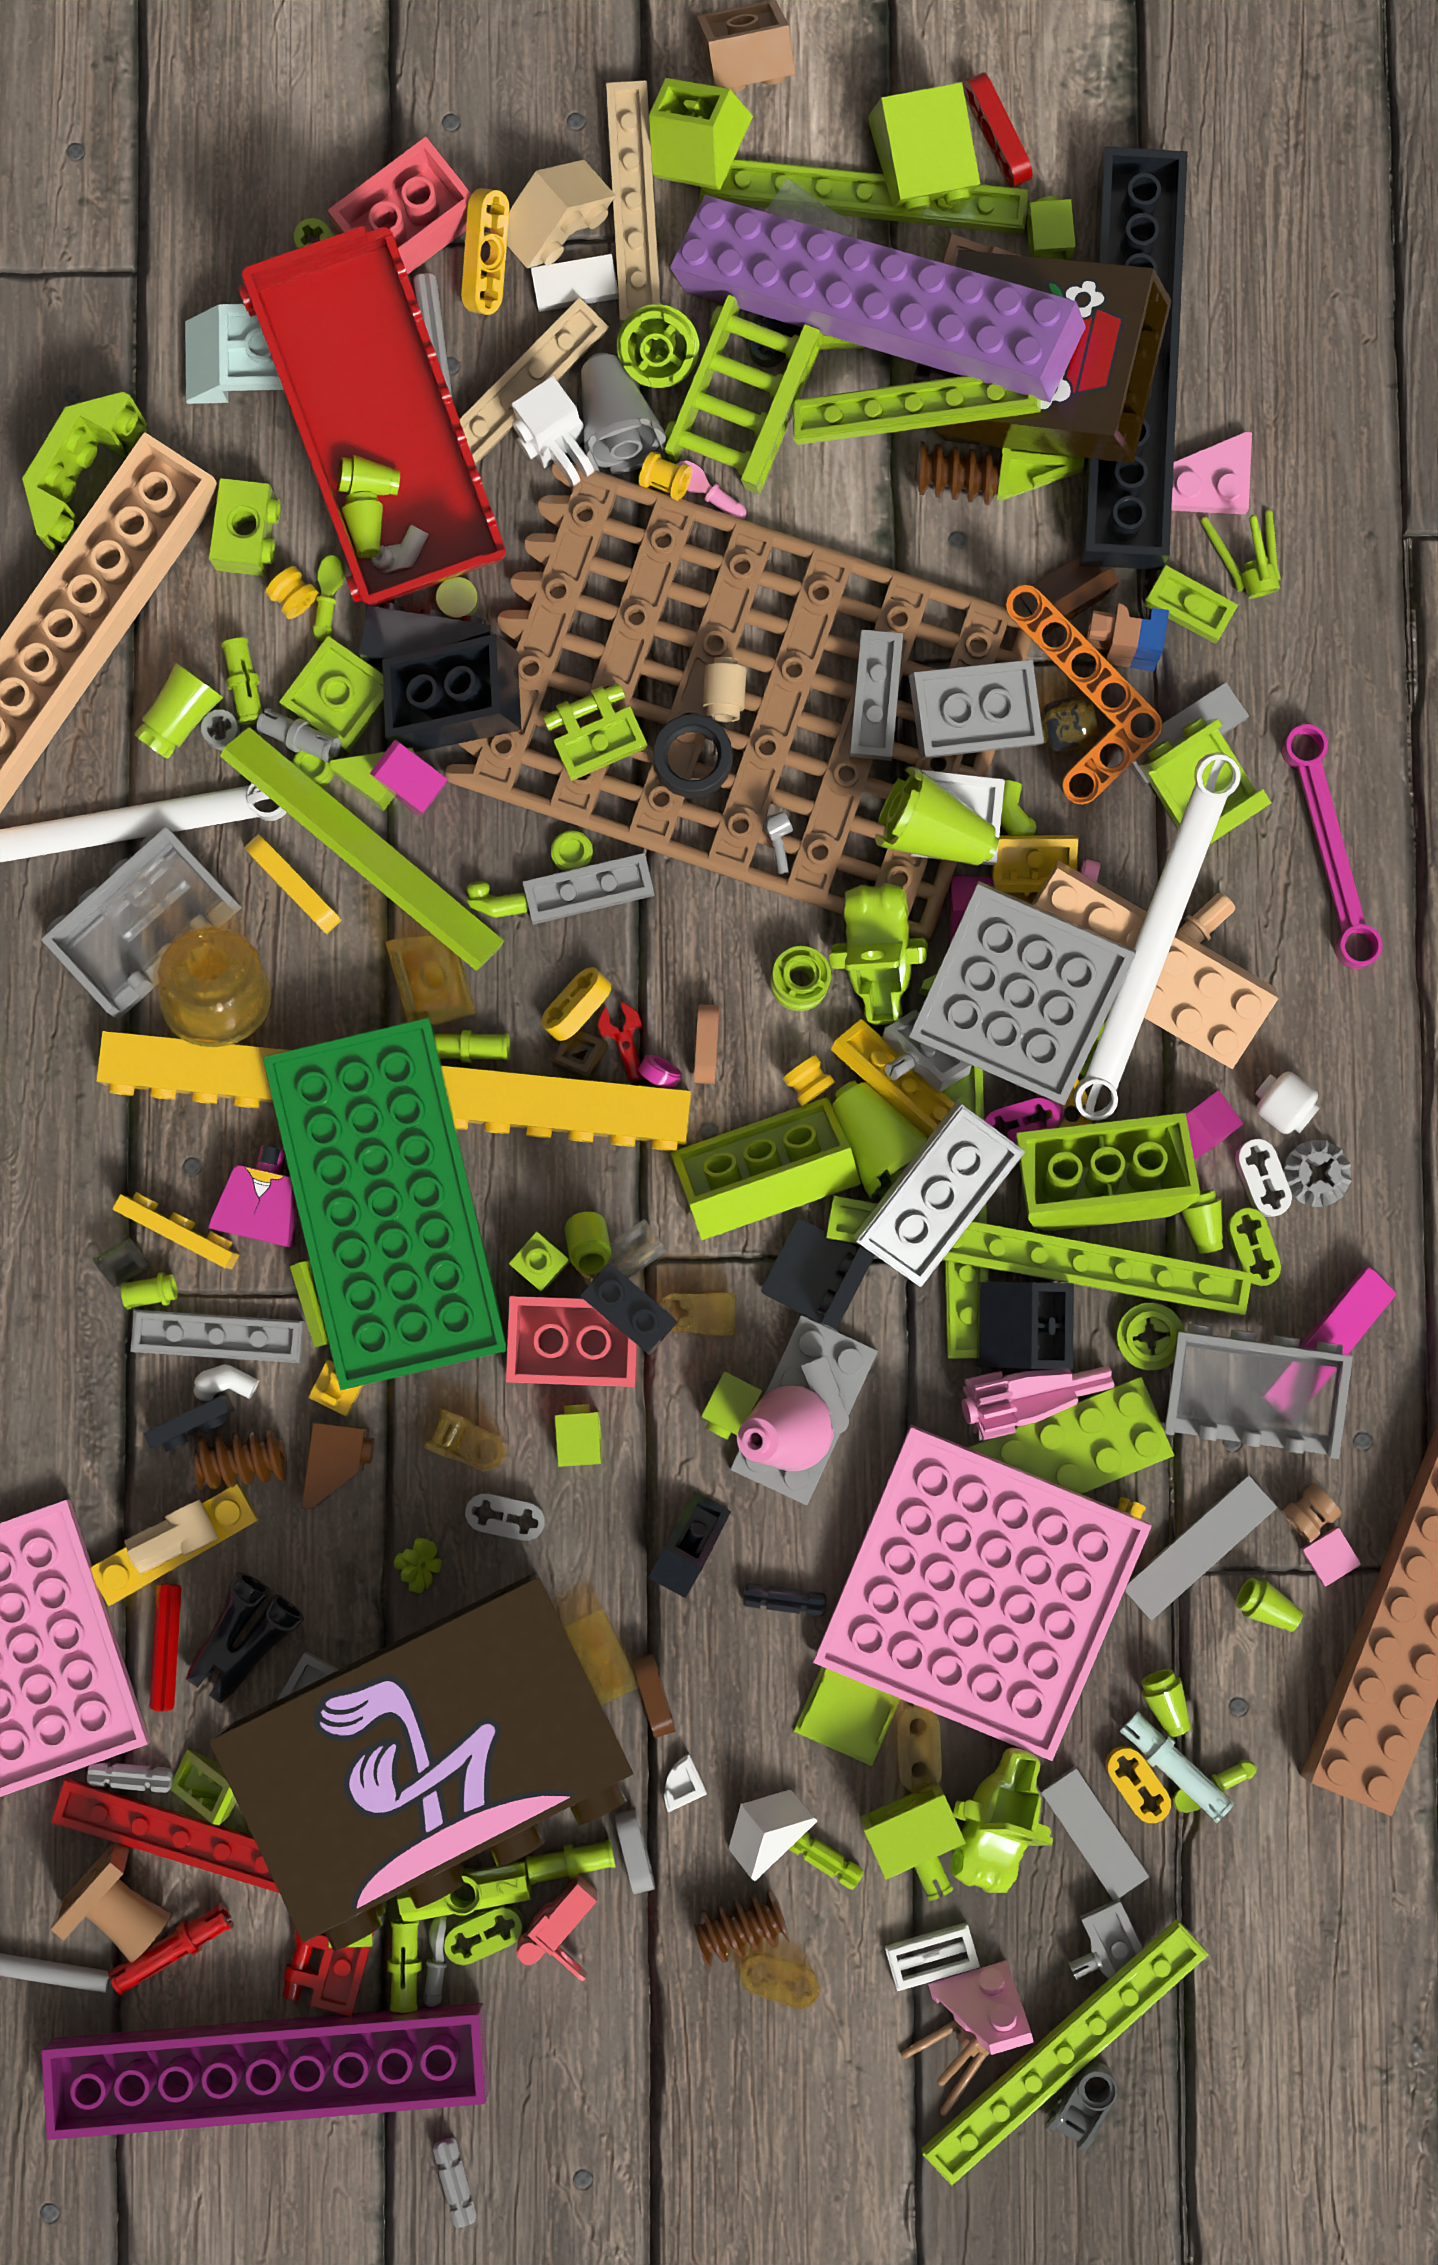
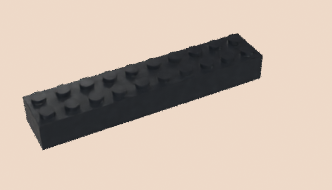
(1139, 226)

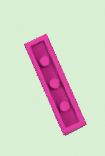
(1352, 1311)

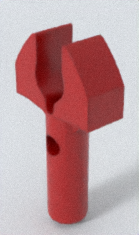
(624, 1039)

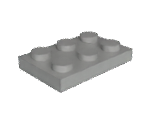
(976, 708)

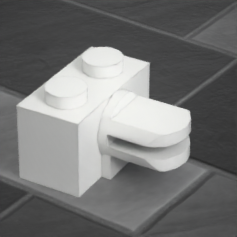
(551, 428)

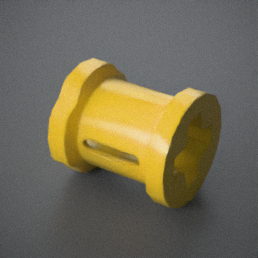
(665, 475)

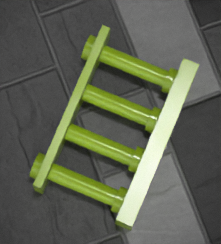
(768, 426)

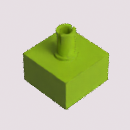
(914, 1835)

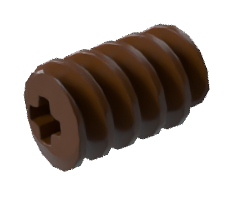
(957, 473)
(240, 1460)
(740, 1928)

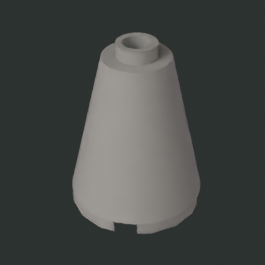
(616, 417)

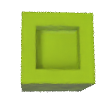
(1050, 228)
(540, 1262)
(730, 1405)
(578, 1436)

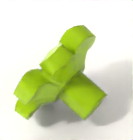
(418, 1565)

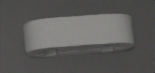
(508, 1506)
(634, 1851)

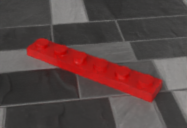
(162, 1832)

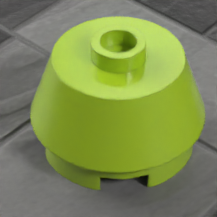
(658, 346)

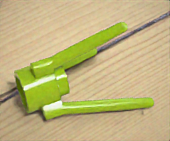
(1261, 574)

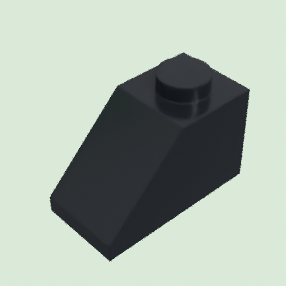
(689, 1544)

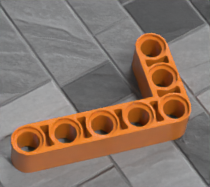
(1092, 688)

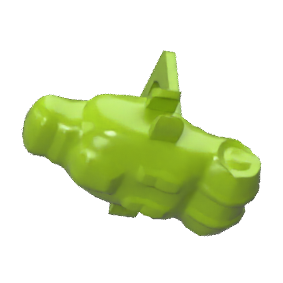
(878, 949)
(1000, 1824)

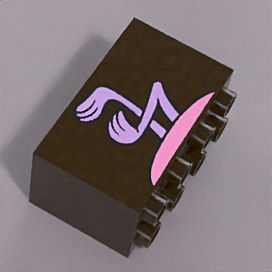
(422, 1762)

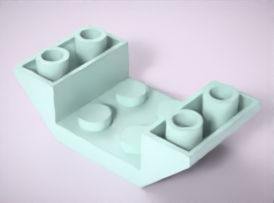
(226, 355)

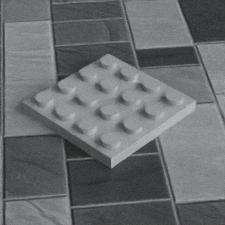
(1022, 993)

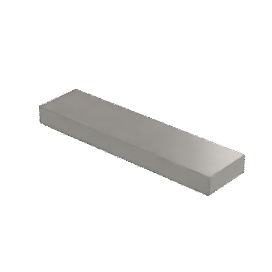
(217, 1336)
(1199, 1547)

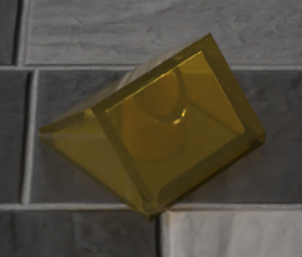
(430, 979)

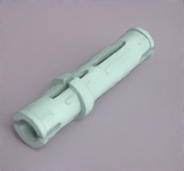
(1177, 1767)

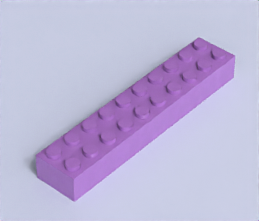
(880, 297)

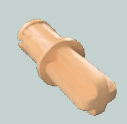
(1208, 918)

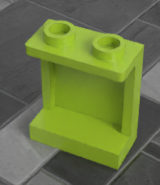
(1172, 775)

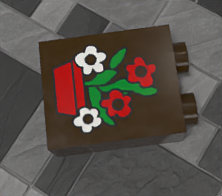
(1110, 374)

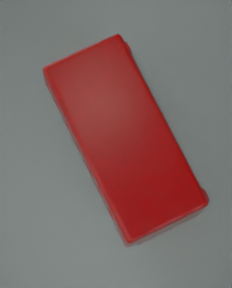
(373, 388)

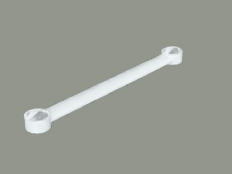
(133, 822)
(1156, 935)

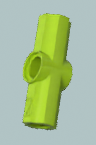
(492, 1888)

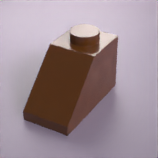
(334, 1459)

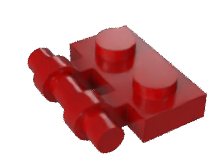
(338, 1977)

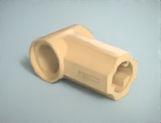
(180, 1533)

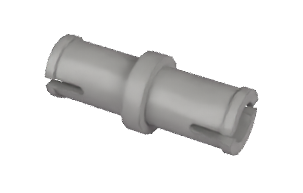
(298, 735)

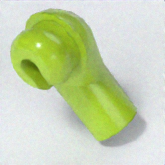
(1013, 818)
(492, 905)

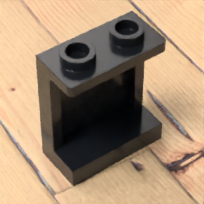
(629, 1308)

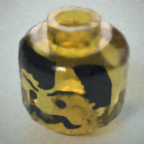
(1069, 725)

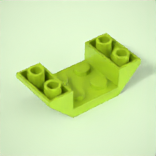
(70, 448)

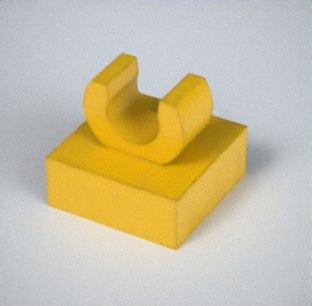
(327, 1391)

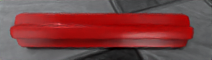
(165, 1647)

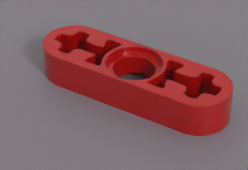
(997, 129)

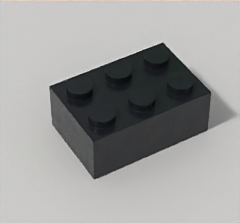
(452, 694)

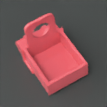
(555, 1923)

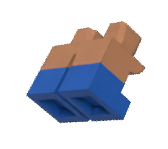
(1129, 640)

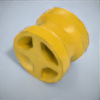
(291, 592)
(808, 1080)

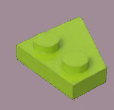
(1029, 470)

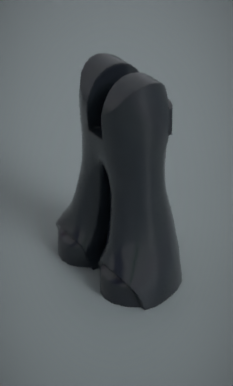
(241, 1602)

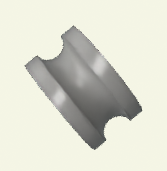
(209, 724)

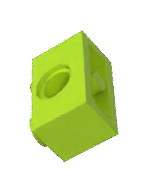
(236, 504)

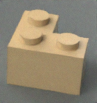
(552, 208)

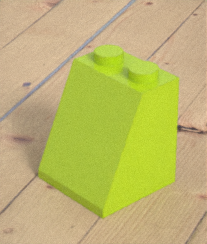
(925, 146)

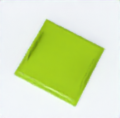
(847, 1715)

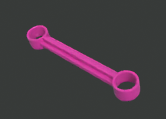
(1331, 846)

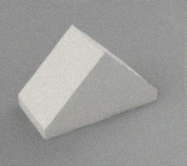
(767, 1830)

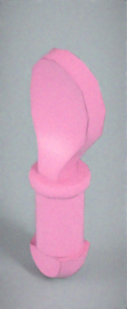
(714, 494)

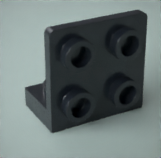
(817, 1274)

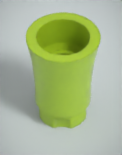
(176, 711)

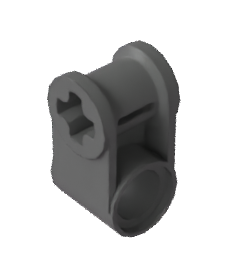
(1079, 2111)

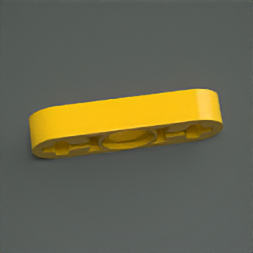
(497, 221)
(292, 884)

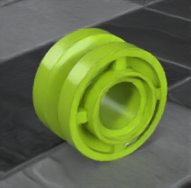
(805, 960)

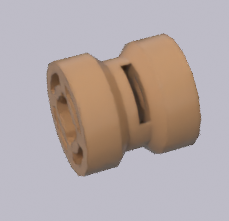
(1305, 1520)

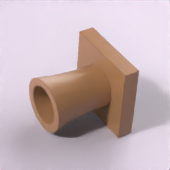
(111, 1905)

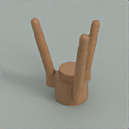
(971, 2048)

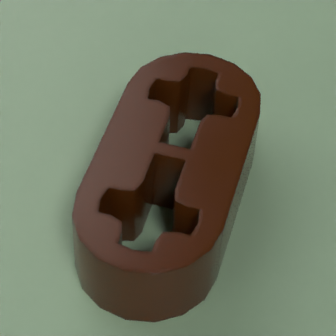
(653, 1695)

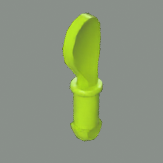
(330, 578)
(1243, 1770)

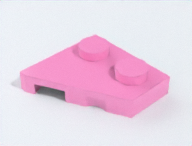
(1214, 478)
(986, 2005)

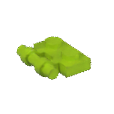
(597, 743)

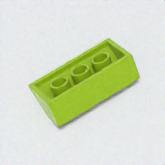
(766, 1168)

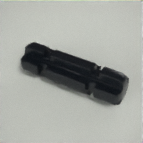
(784, 1599)

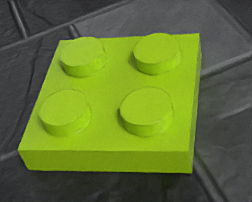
(336, 693)

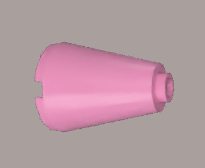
(787, 1429)

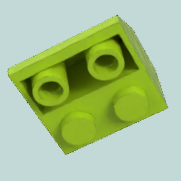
(696, 132)

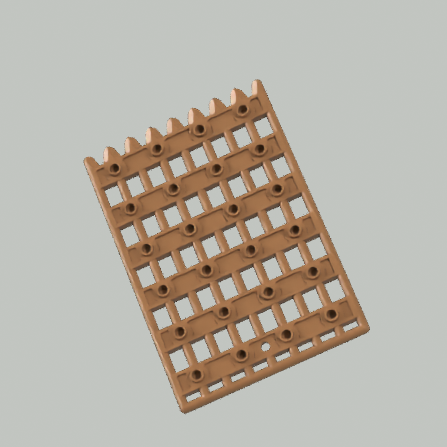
(545, 632)

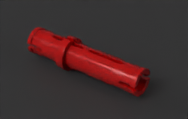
(185, 1940)

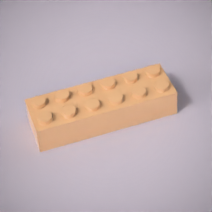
(1198, 990)

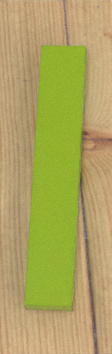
(905, 408)

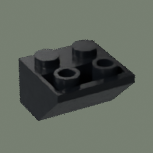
(1025, 1325)

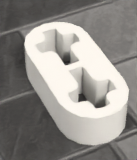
(1272, 1174)

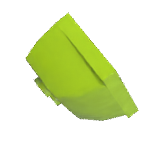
(1108, 1172)

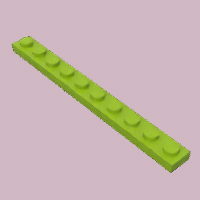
(1075, 1262)

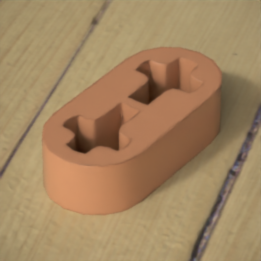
(706, 1044)

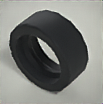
(678, 727)

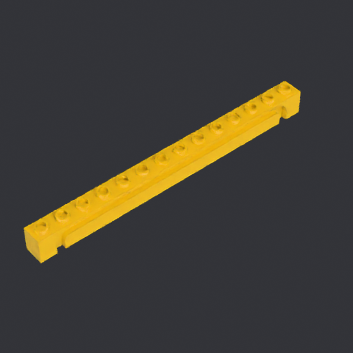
(475, 1095)

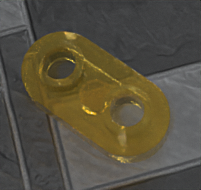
(918, 1747)

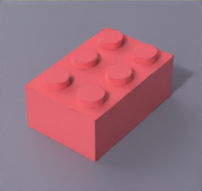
(412, 197)
(566, 1345)

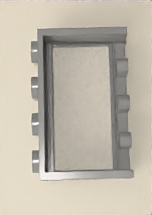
(125, 972)
(1259, 1390)

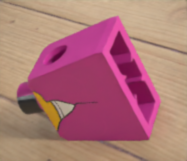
(259, 1202)

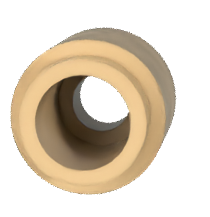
(724, 689)

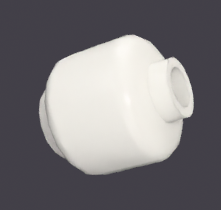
(1287, 1102)

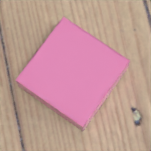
(1330, 1556)

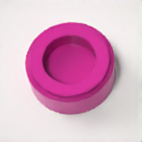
(660, 1071)

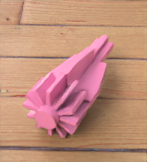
(1002, 1402)

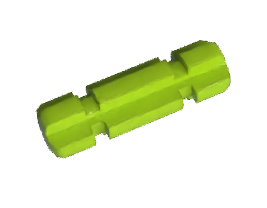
(828, 1860)

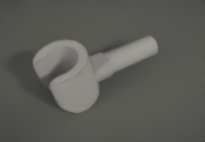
(776, 827)

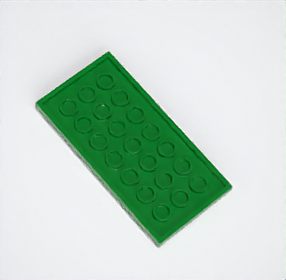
(385, 1204)

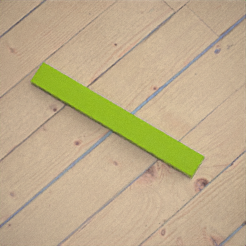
(868, 197)
(362, 848)
(963, 1279)
(1064, 2051)

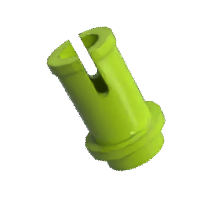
(149, 1291)

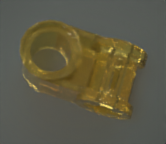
(706, 1312)
(464, 1441)

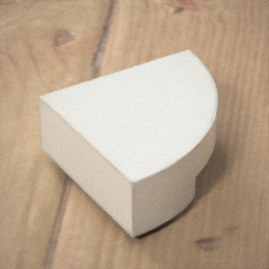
(683, 1784)

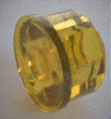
(213, 987)

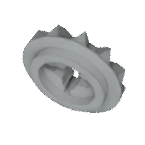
(1298, 1173)

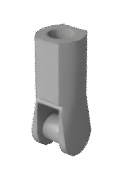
(822, 1381)

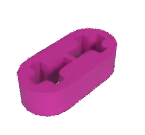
(1022, 1110)

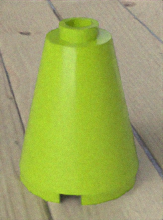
(934, 823)
(878, 1136)

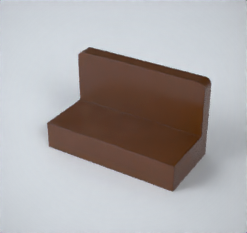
(1072, 590)

